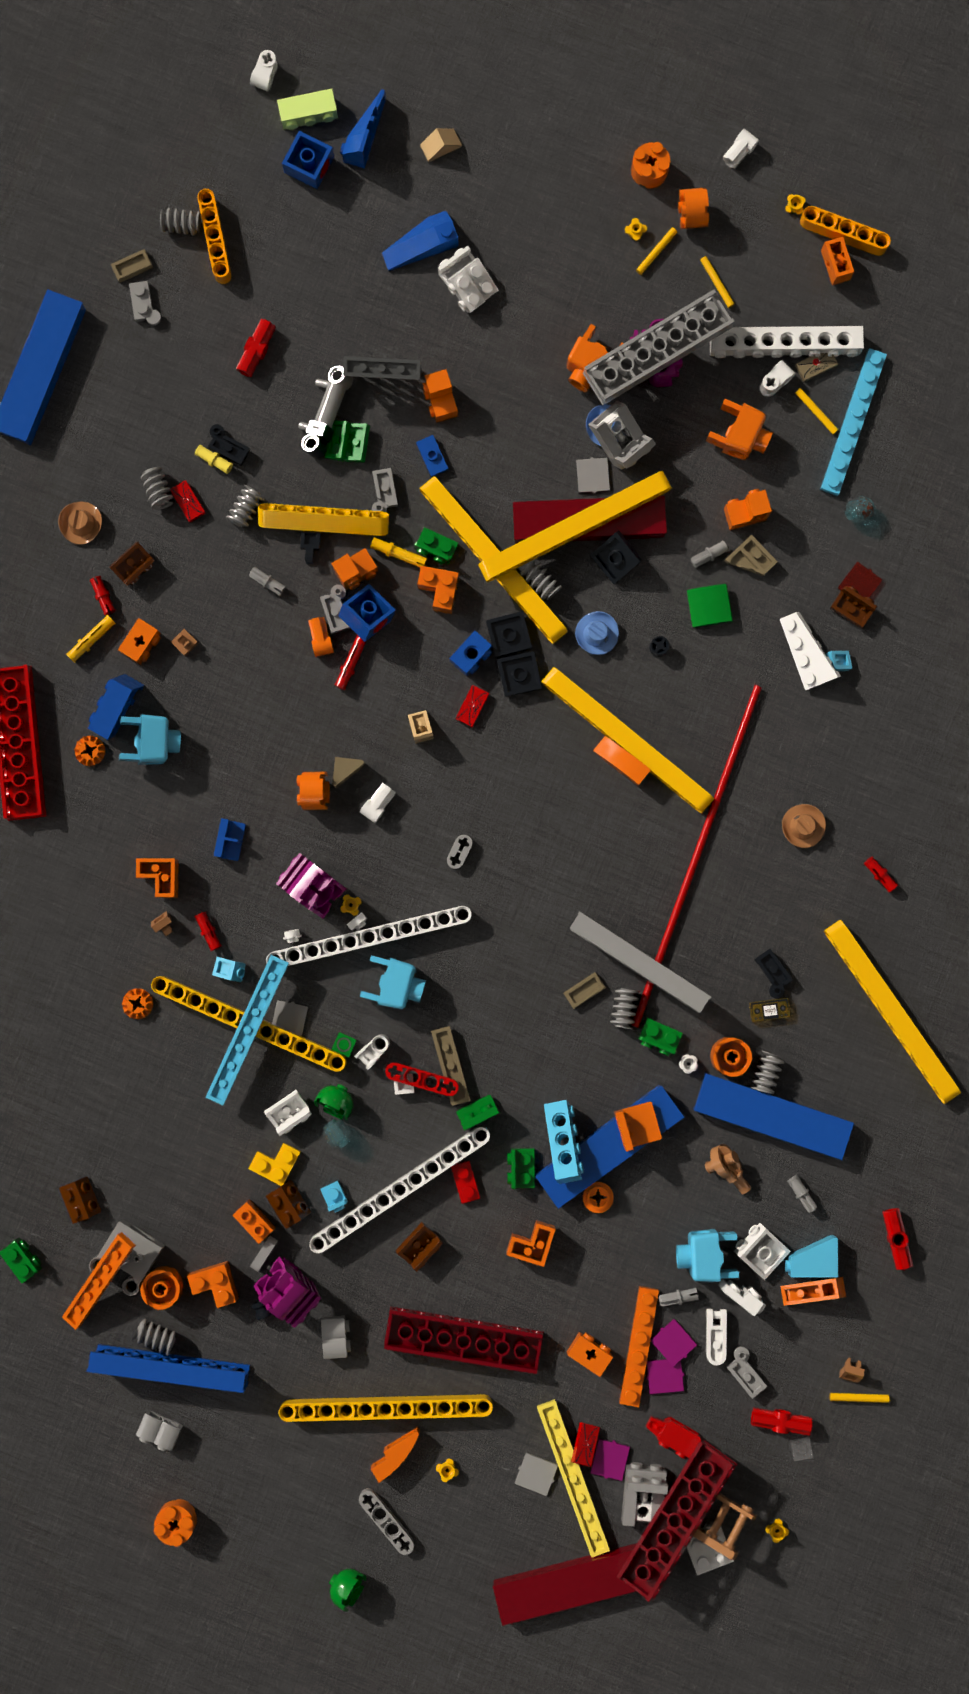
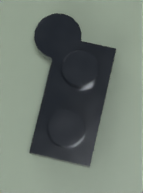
(227, 446)
(774, 972)

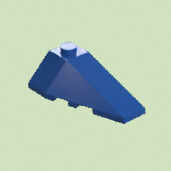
(360, 139)
(425, 240)

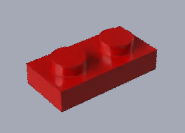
(465, 1181)

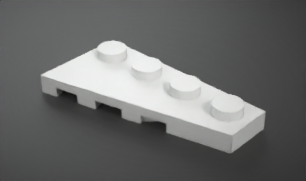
(811, 661)

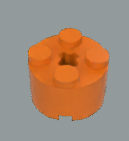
(650, 165)
(693, 208)
(313, 790)
(740, 1062)
(157, 1297)
(168, 1531)

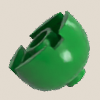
(335, 1101)
(346, 1588)

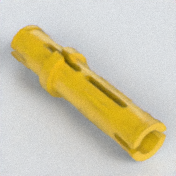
(397, 552)
(94, 635)

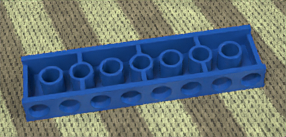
(40, 366)
(773, 1116)
(605, 1150)
(169, 1369)

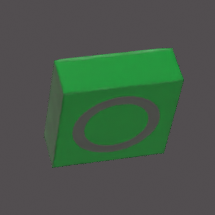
(344, 1044)

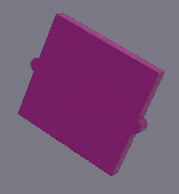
(673, 1342)
(664, 1377)
(610, 1459)

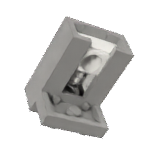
(628, 448)
(643, 1480)

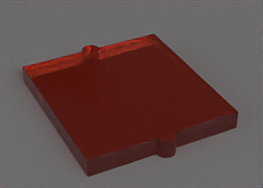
(862, 580)

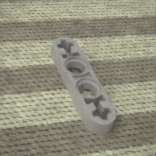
(386, 1521)

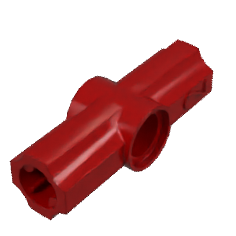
(256, 348)
(900, 1250)
(781, 1421)

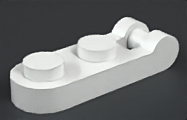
(716, 1336)

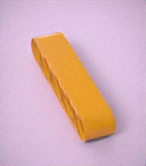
(210, 228)
(855, 229)

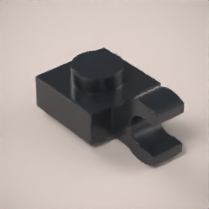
(310, 542)

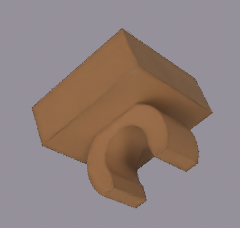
(184, 642)
(162, 923)
(852, 1373)

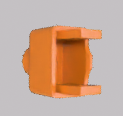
(581, 355)
(744, 433)

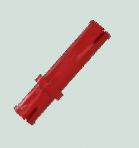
(350, 663)

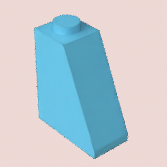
(815, 1260)

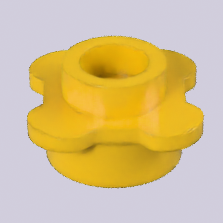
(799, 200)
(635, 235)
(346, 908)
(445, 1476)
(777, 1536)

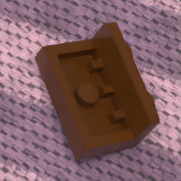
(132, 564)
(853, 606)
(80, 1200)
(288, 1204)
(419, 1246)

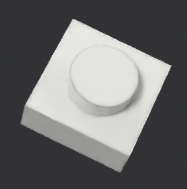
(358, 922)
(401, 1088)

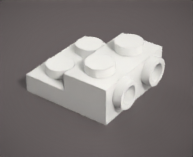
(472, 286)
(761, 1250)
(746, 1297)
(704, 1557)

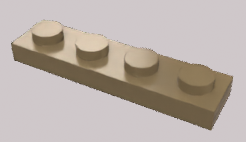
(450, 1064)

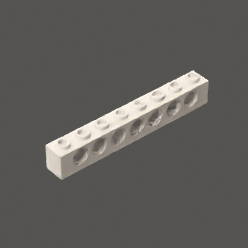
(832, 334)

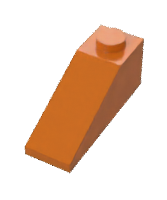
(813, 1291)

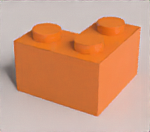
(439, 392)
(751, 510)
(354, 569)
(442, 583)
(163, 871)
(533, 1249)
(215, 1278)

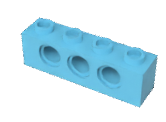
(563, 1172)

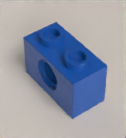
(476, 643)

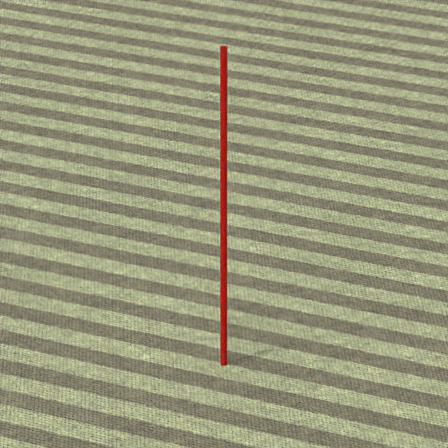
(699, 848)

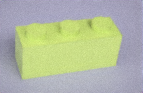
(307, 109)

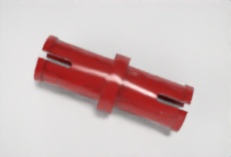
(102, 595)
(880, 874)
(208, 931)

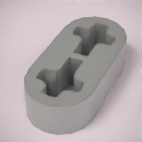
(463, 855)
(263, 1253)

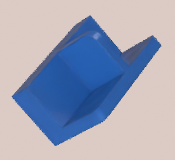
(229, 839)

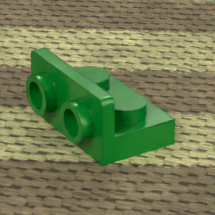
(436, 546)
(660, 1036)
(477, 1112)
(522, 1168)
(21, 1260)

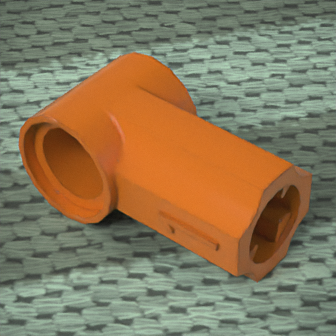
(321, 641)

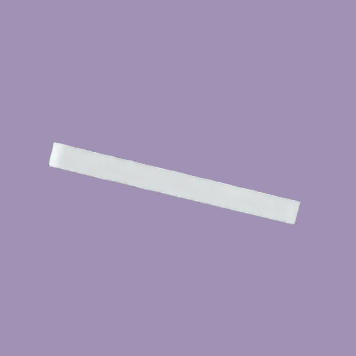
(340, 940)
(393, 1196)

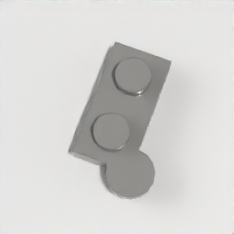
(143, 304)
(384, 489)
(332, 606)
(745, 1373)

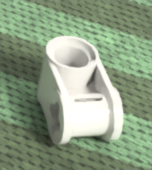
(264, 73)
(777, 377)
(372, 1051)

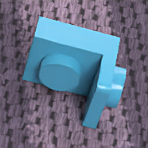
(840, 660)
(229, 969)
(334, 1196)

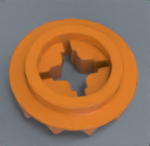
(98, 753)
(146, 1001)
(604, 1203)

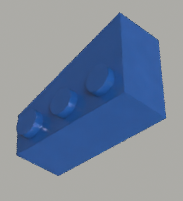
(113, 705)

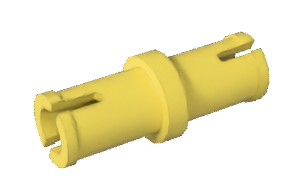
(213, 459)

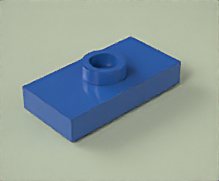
(432, 456)

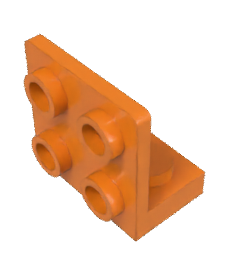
(637, 1125)

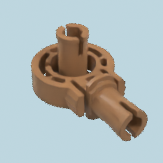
(727, 1166)

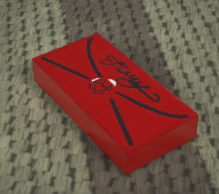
(187, 501)
(472, 706)
(585, 1444)

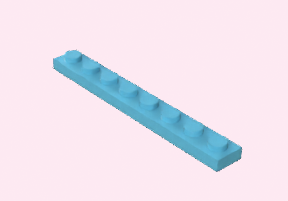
(853, 422)
(247, 1030)

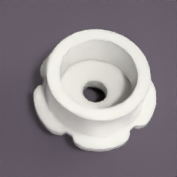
(292, 935)
(683, 1063)

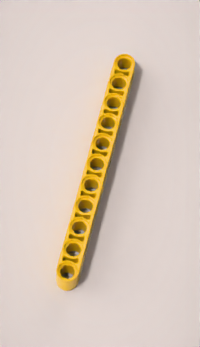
(574, 526)
(483, 549)
(627, 739)
(892, 1012)
(221, 1015)
(377, 1413)

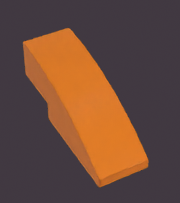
(621, 760)
(395, 1454)

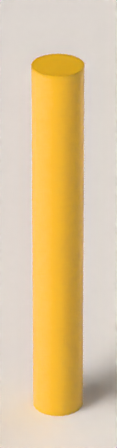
(656, 251)
(717, 282)
(816, 410)
(859, 1397)

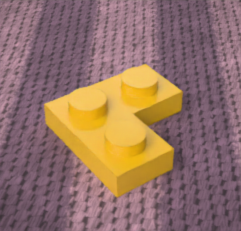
(275, 1169)

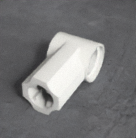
(743, 145)
(376, 805)

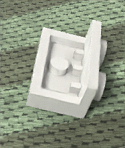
(460, 259)
(288, 1112)

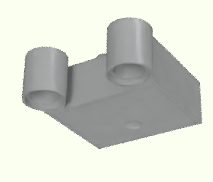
(139, 1260)

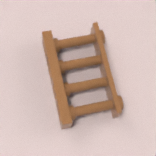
(710, 1537)

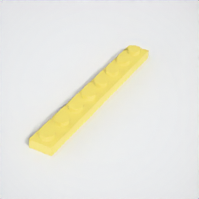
(573, 1478)

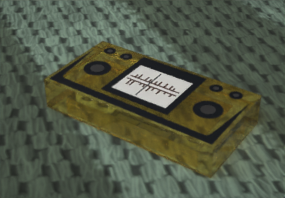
(769, 1009)

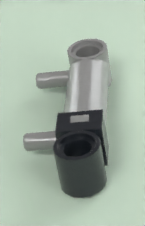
(320, 429)

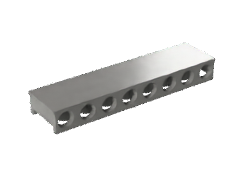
(658, 347)
(639, 962)

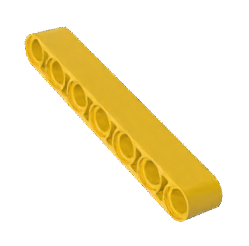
(323, 519)

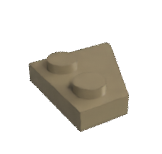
(752, 557)

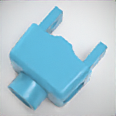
(152, 740)
(397, 984)
(704, 1255)

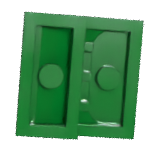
(348, 442)
(709, 605)

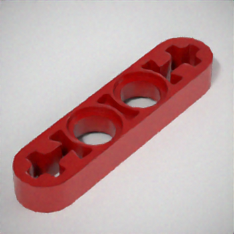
(422, 1076)

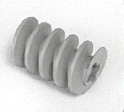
(180, 222)
(156, 489)
(245, 507)
(540, 581)
(624, 1008)
(767, 1073)
(155, 1337)

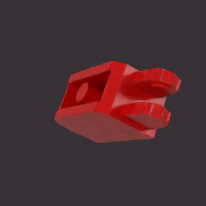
(674, 1435)

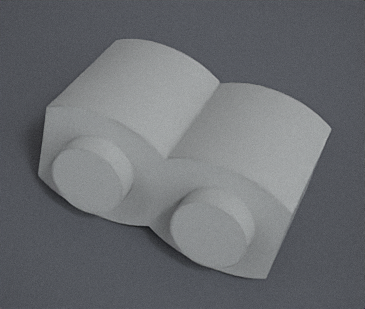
(334, 1337)
(159, 1431)

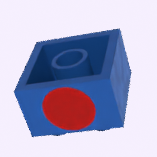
(308, 159)
(366, 612)

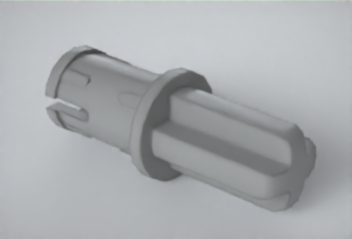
(709, 554)
(267, 581)
(802, 1193)
(678, 1297)

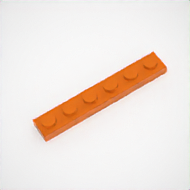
(98, 1280)
(639, 1346)

